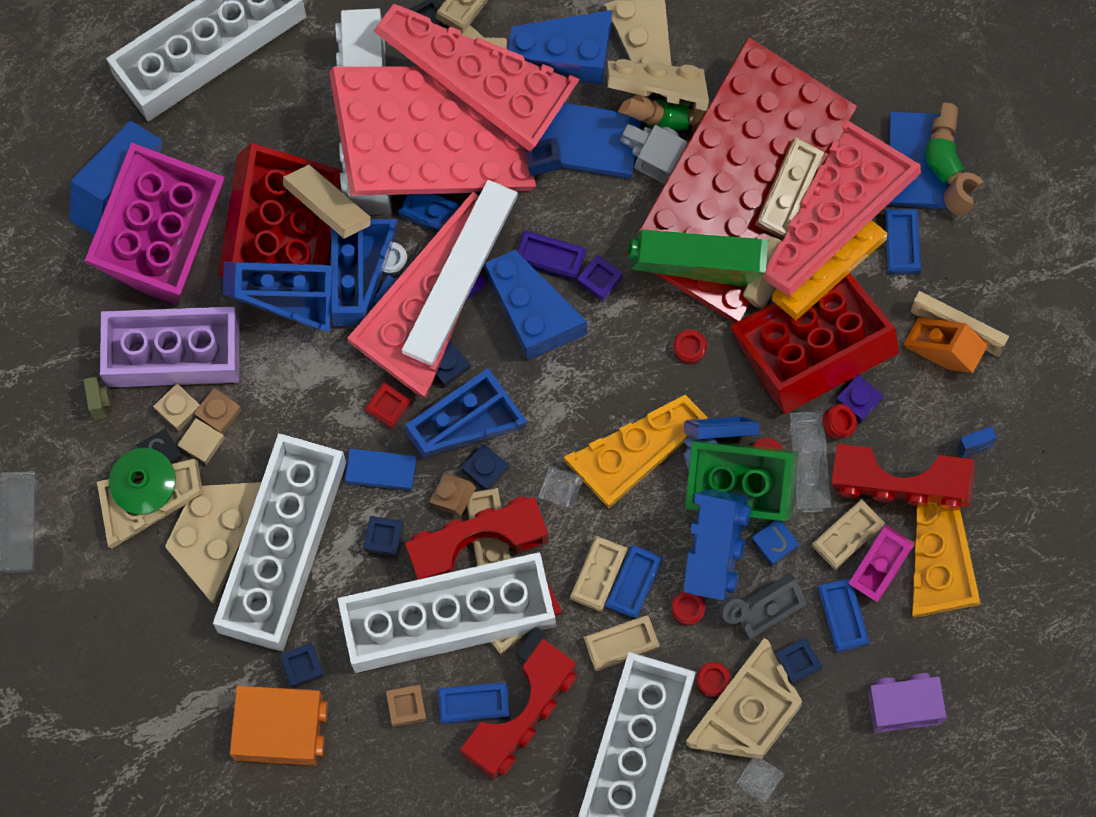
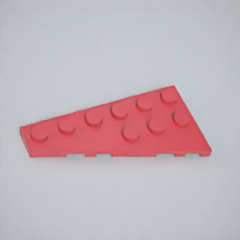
(487, 77)
(843, 198)
(394, 316)

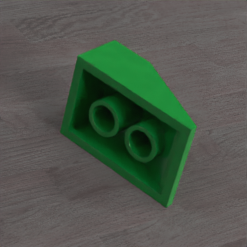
(751, 471)

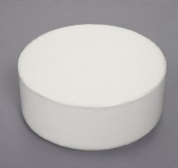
(397, 260)

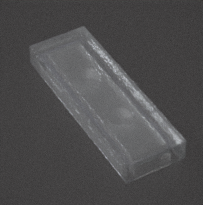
(812, 479)
(17, 522)

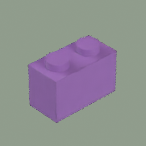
(906, 703)

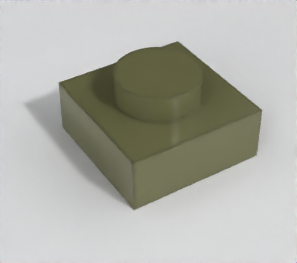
(97, 398)

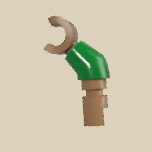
(662, 113)
(944, 162)

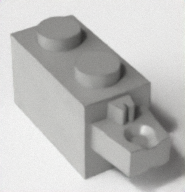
(655, 149)

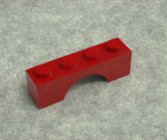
(945, 482)
(515, 525)
(493, 745)

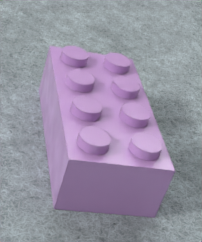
(169, 347)

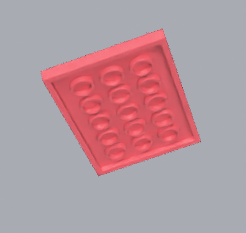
(418, 137)

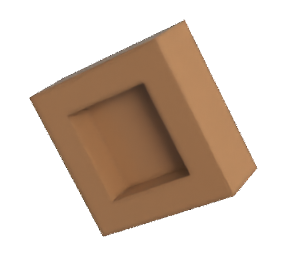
(218, 411)
(452, 494)
(406, 706)

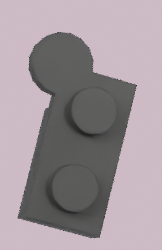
(764, 607)

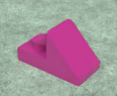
(881, 563)

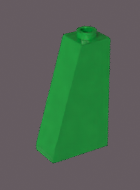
(699, 256)

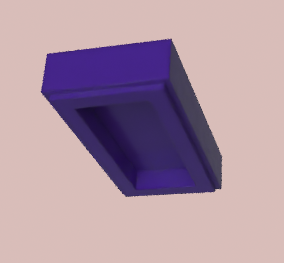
(552, 255)

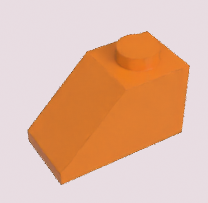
(946, 344)

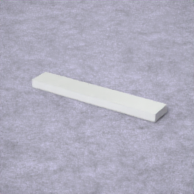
(459, 273)

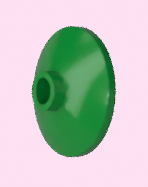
(152, 491)

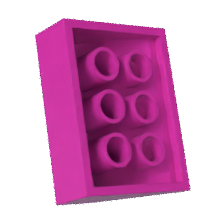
(155, 223)

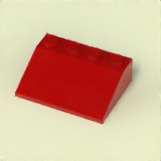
(266, 218)
(821, 348)

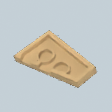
(641, 29)
(669, 81)
(123, 525)

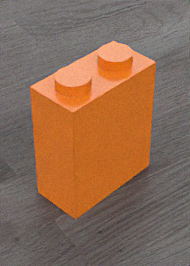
(278, 726)

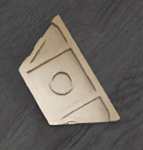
(211, 533)
(750, 709)

